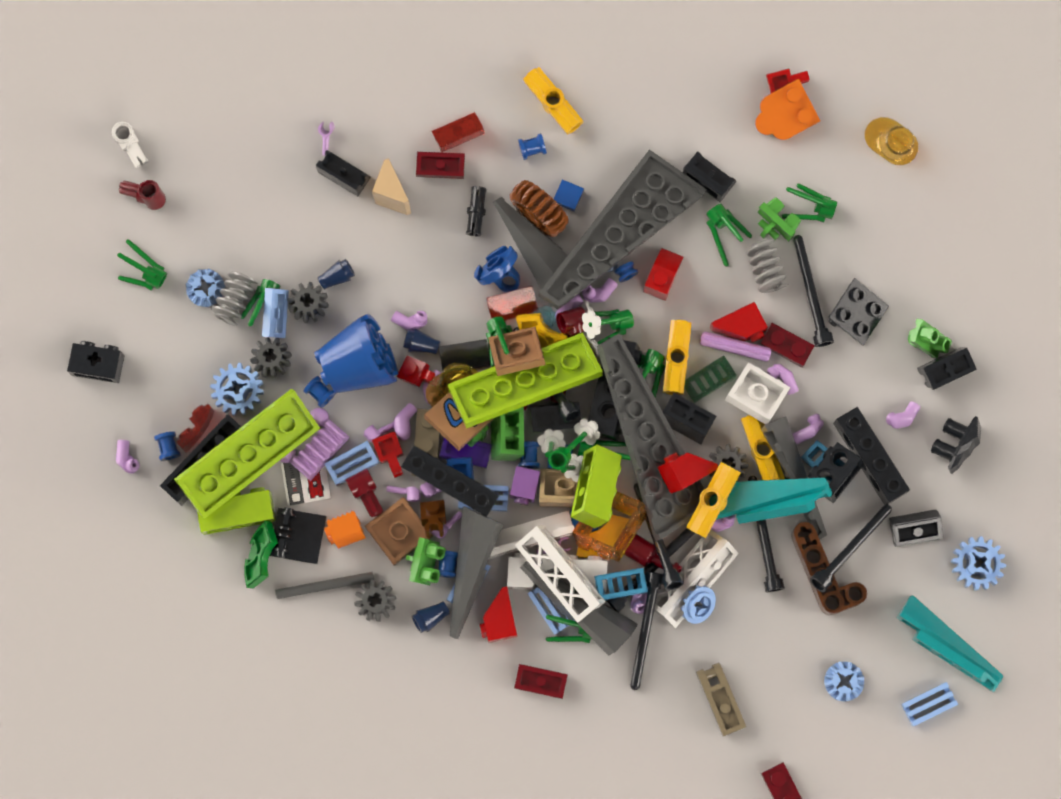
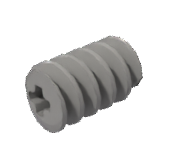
(766, 267)
(233, 297)

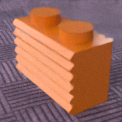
(344, 530)

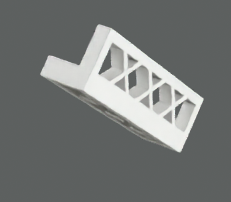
(557, 525)
(566, 566)
(711, 566)

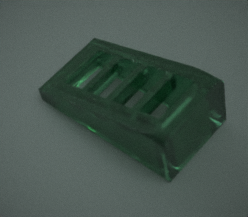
(722, 361)

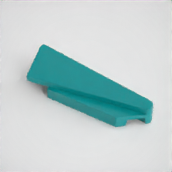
(772, 498)
(947, 645)

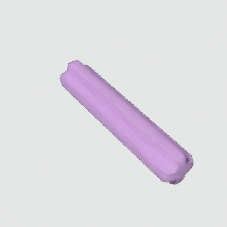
(735, 346)

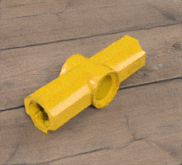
(545, 89)
(678, 342)
(767, 465)
(704, 514)

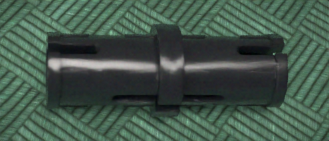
(476, 211)

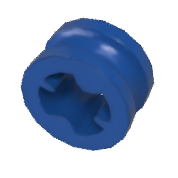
(626, 271)

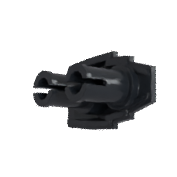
(969, 439)

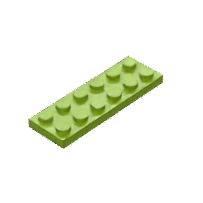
(490, 396)
(247, 453)

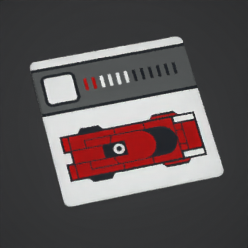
(300, 489)

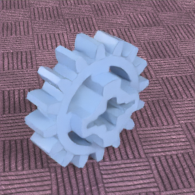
(246, 387)
(971, 556)

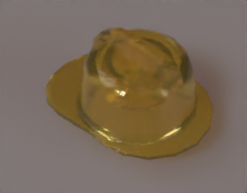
(891, 140)
(438, 386)

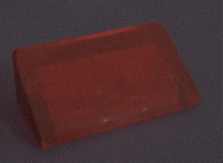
(458, 132)
(512, 303)

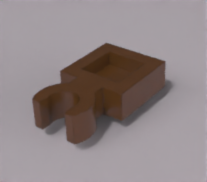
(433, 516)

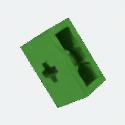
(508, 436)

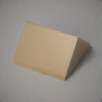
(388, 190)
(556, 489)

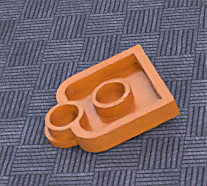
(786, 112)

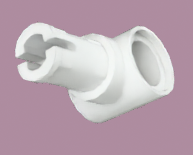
(129, 144)

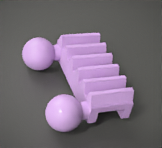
(321, 447)

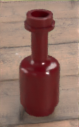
(645, 553)

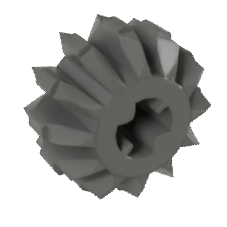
(314, 309)
(273, 366)
(731, 456)
(371, 593)

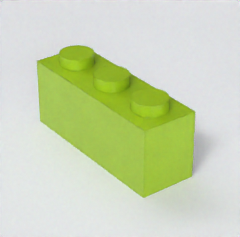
(596, 486)
(240, 512)

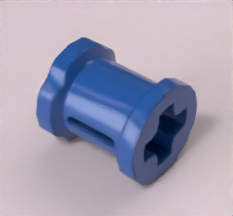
(532, 146)
(319, 391)
(167, 446)
(529, 459)
(448, 564)

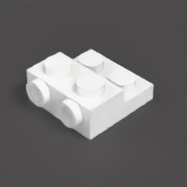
(757, 393)

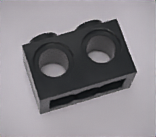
(840, 475)

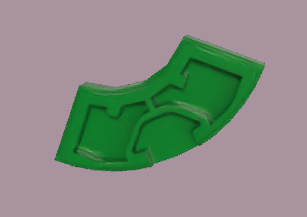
(256, 565)

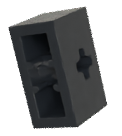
(107, 370)

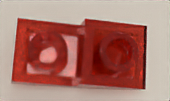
(201, 419)

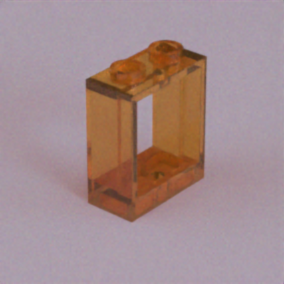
(626, 505)

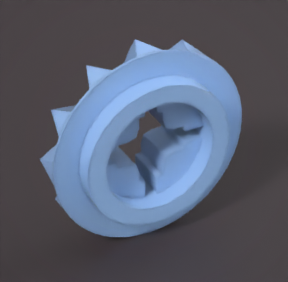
(199, 297)
(700, 613)
(832, 679)

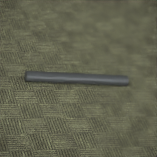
(324, 585)

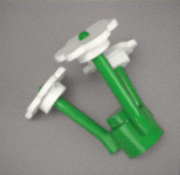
(592, 323)
(559, 456)

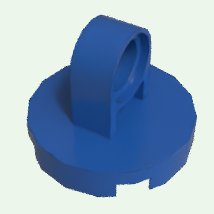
(499, 265)

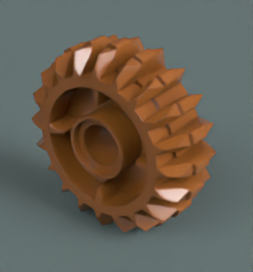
(539, 208)

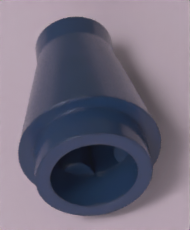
(336, 274)
(420, 342)
(430, 616)

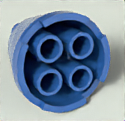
(357, 358)

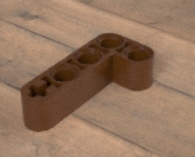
(840, 594)

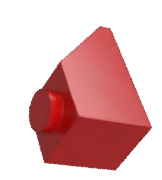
(663, 274)
(741, 324)
(684, 470)
(499, 619)

